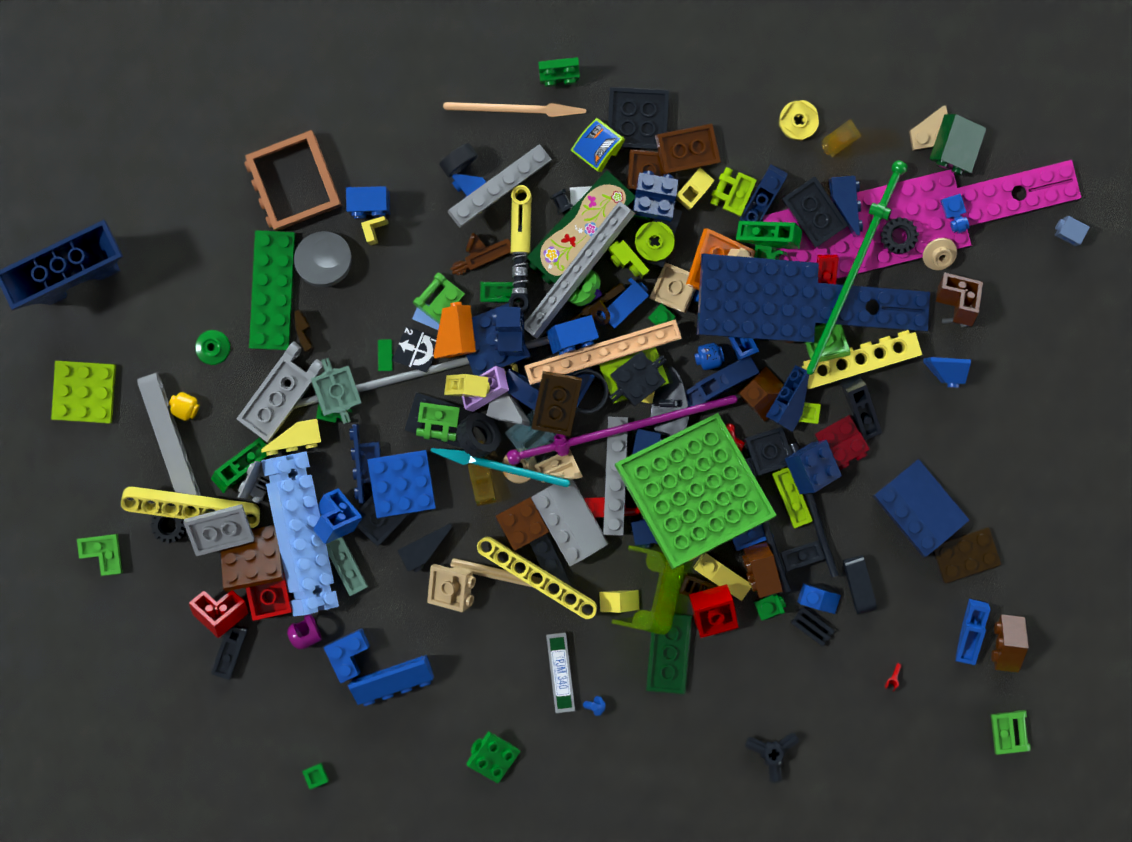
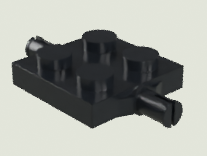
(637, 378)

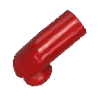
(731, 428)

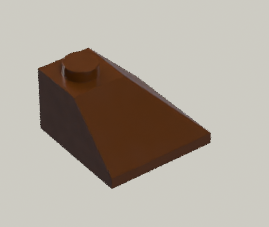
(761, 392)

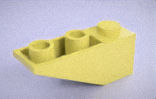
(299, 434)

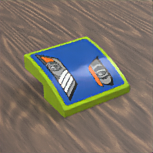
(597, 144)

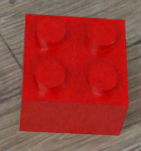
(269, 599)
(713, 611)

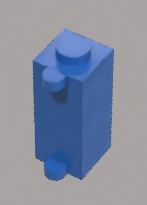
(626, 303)

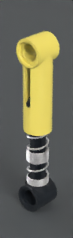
(520, 245)

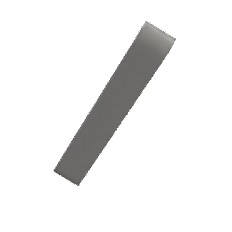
(167, 435)

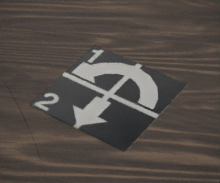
(415, 349)

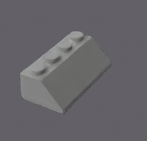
(570, 521)

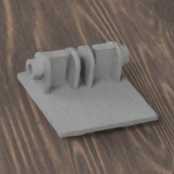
(249, 487)

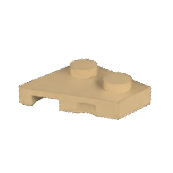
(926, 132)
(560, 466)

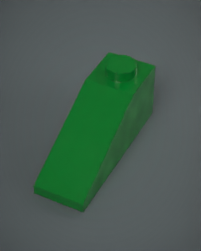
(772, 234)
(236, 468)

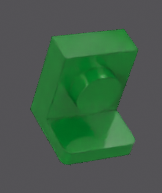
(770, 606)

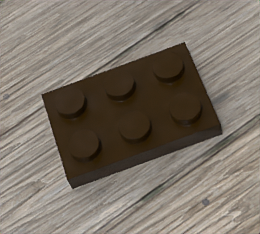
(556, 403)
(966, 555)

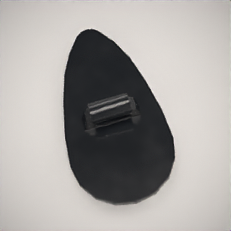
(669, 399)

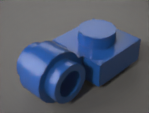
(954, 207)

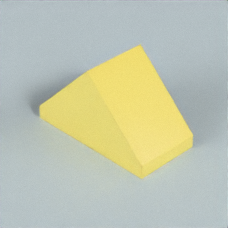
(619, 601)

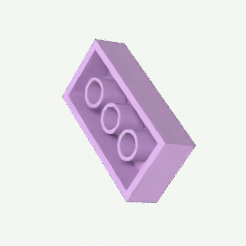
(498, 386)

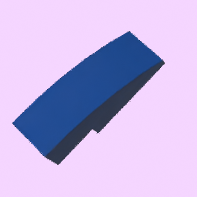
(972, 631)

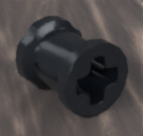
(561, 201)

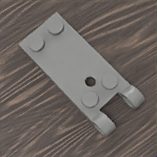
(274, 400)

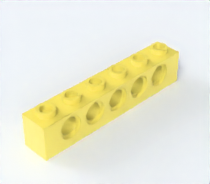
(910, 349)

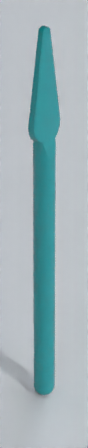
(464, 458)

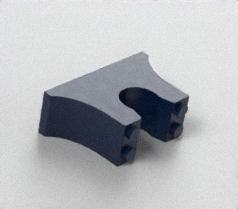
(55, 269)

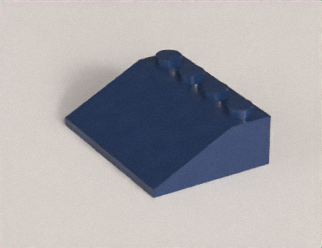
(921, 508)

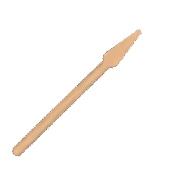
(551, 109)

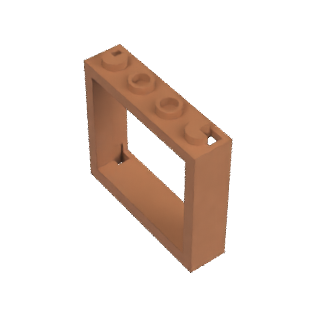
(323, 170)

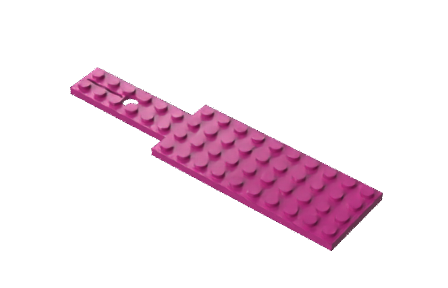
(920, 203)

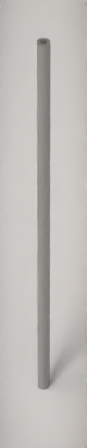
(417, 373)

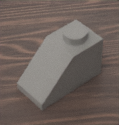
(507, 409)

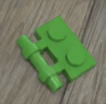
(438, 415)

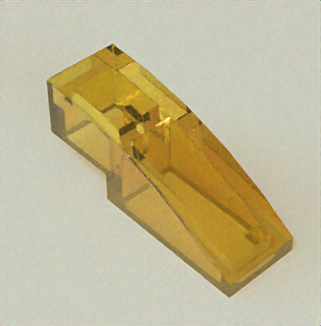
(482, 483)

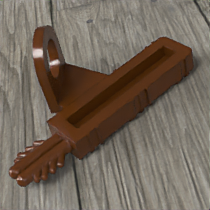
(480, 254)

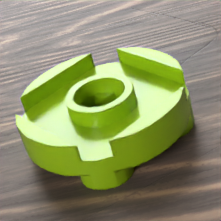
(654, 230)

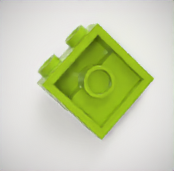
(623, 255)

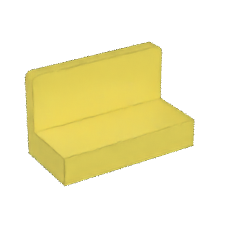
(368, 228)

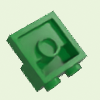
(559, 71)

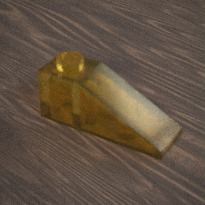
(841, 138)

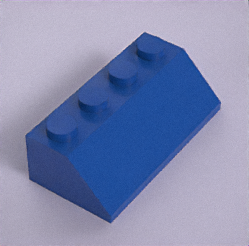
(391, 680)

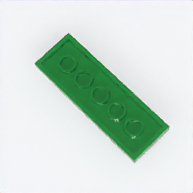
(272, 290)

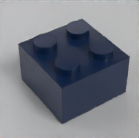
(813, 467)

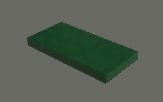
(670, 657)

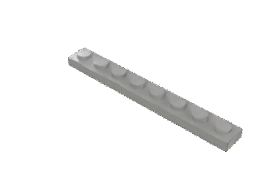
(578, 269)

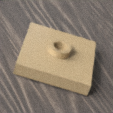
(672, 288)

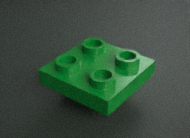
(492, 756)

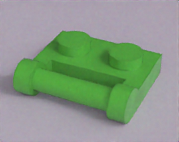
(448, 295)
(1004, 732)

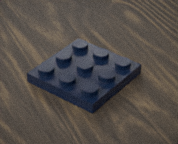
(486, 355)

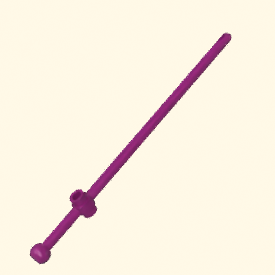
(562, 444)

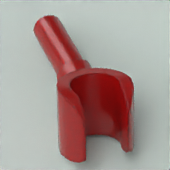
(893, 680)

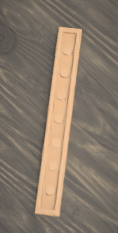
(605, 351)

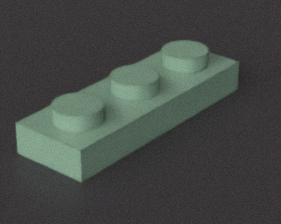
(346, 566)

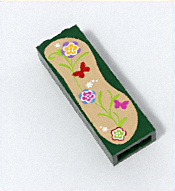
(576, 228)

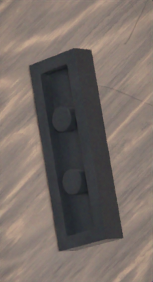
(549, 560)

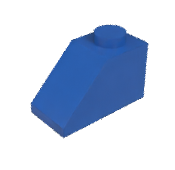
(818, 598)

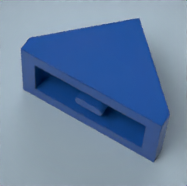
(743, 346)

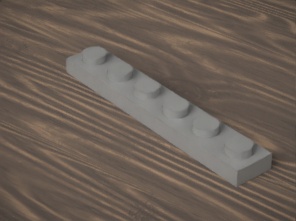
(499, 185)
(614, 484)

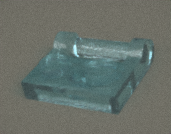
(521, 434)

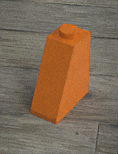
(455, 332)

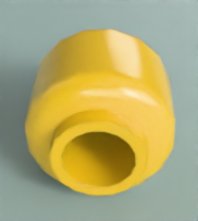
(183, 406)

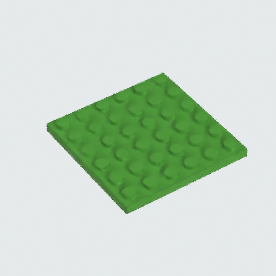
(695, 490)

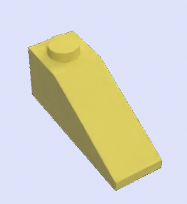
(467, 385)
(722, 575)

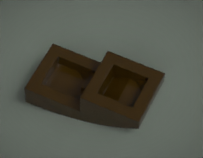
(301, 326)

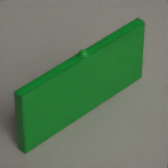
(385, 355)

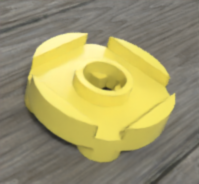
(810, 119)

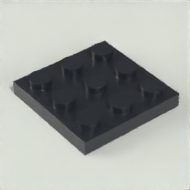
(638, 115)

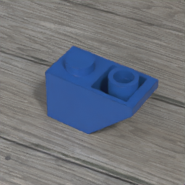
(467, 183)

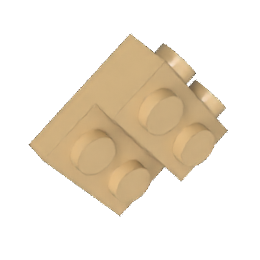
(451, 587)

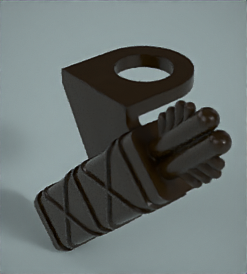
(599, 304)

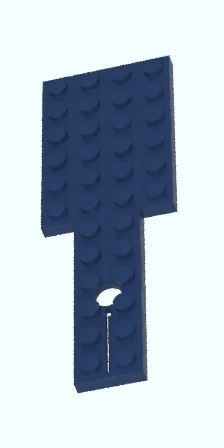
(785, 301)

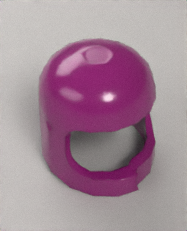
(304, 633)

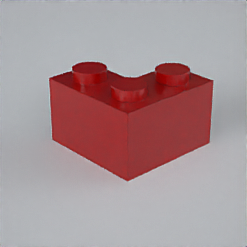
(218, 615)

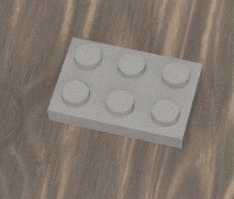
(219, 530)

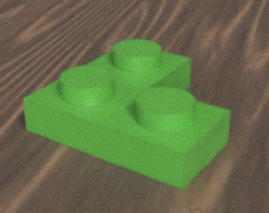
(106, 548)

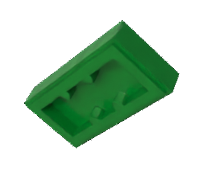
(496, 291)

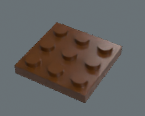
(252, 562)

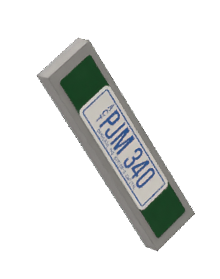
(560, 672)

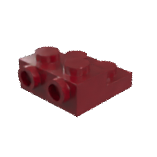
(844, 441)

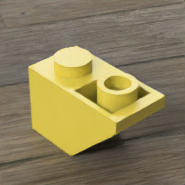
(694, 189)

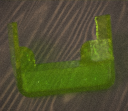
(661, 616)

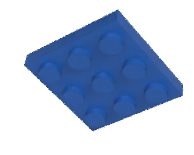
(401, 483)

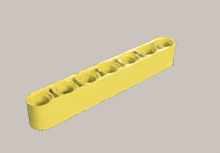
(181, 503)
(542, 586)

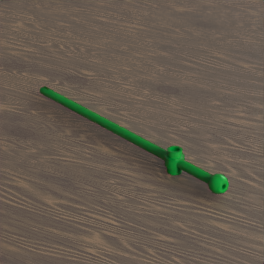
(880, 212)

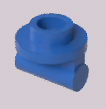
(596, 706)

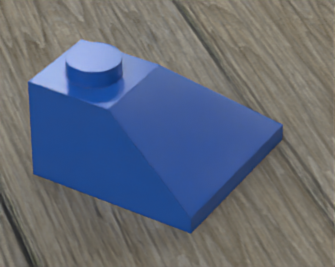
(949, 370)

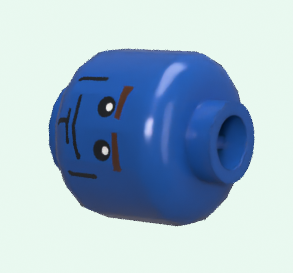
(709, 356)

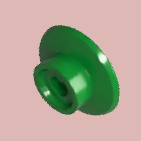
(221, 344)

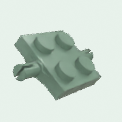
(336, 390)

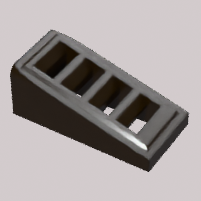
(685, 583)

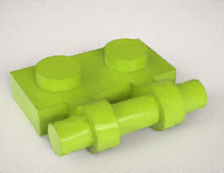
(739, 193)

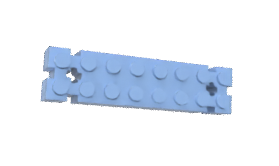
(294, 518)

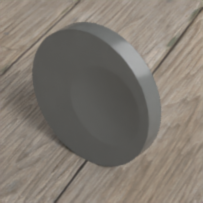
(323, 259)

